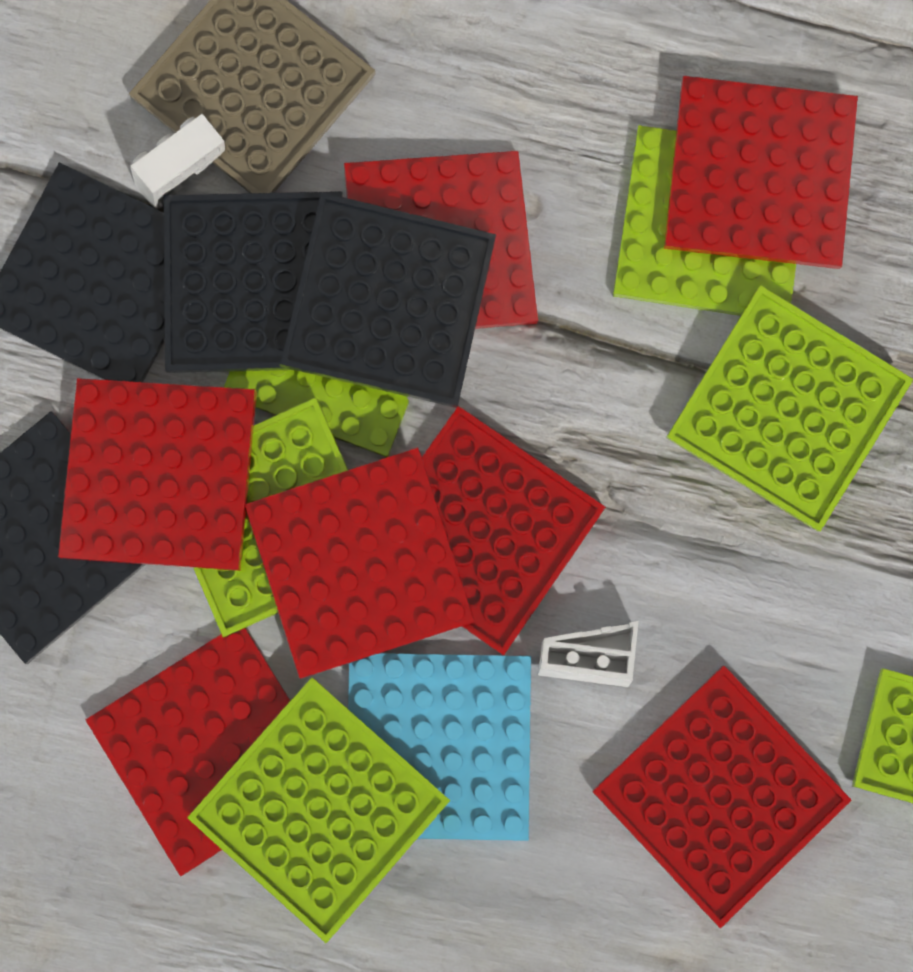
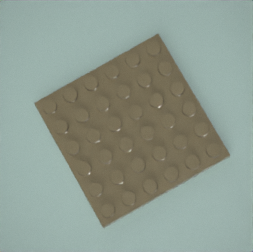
(260, 80)

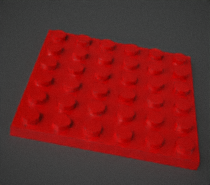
(761, 172)
(470, 192)
(158, 474)
(506, 523)
(359, 563)
(185, 733)
(721, 796)

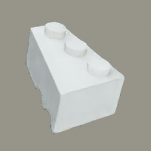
(176, 159)
(592, 656)

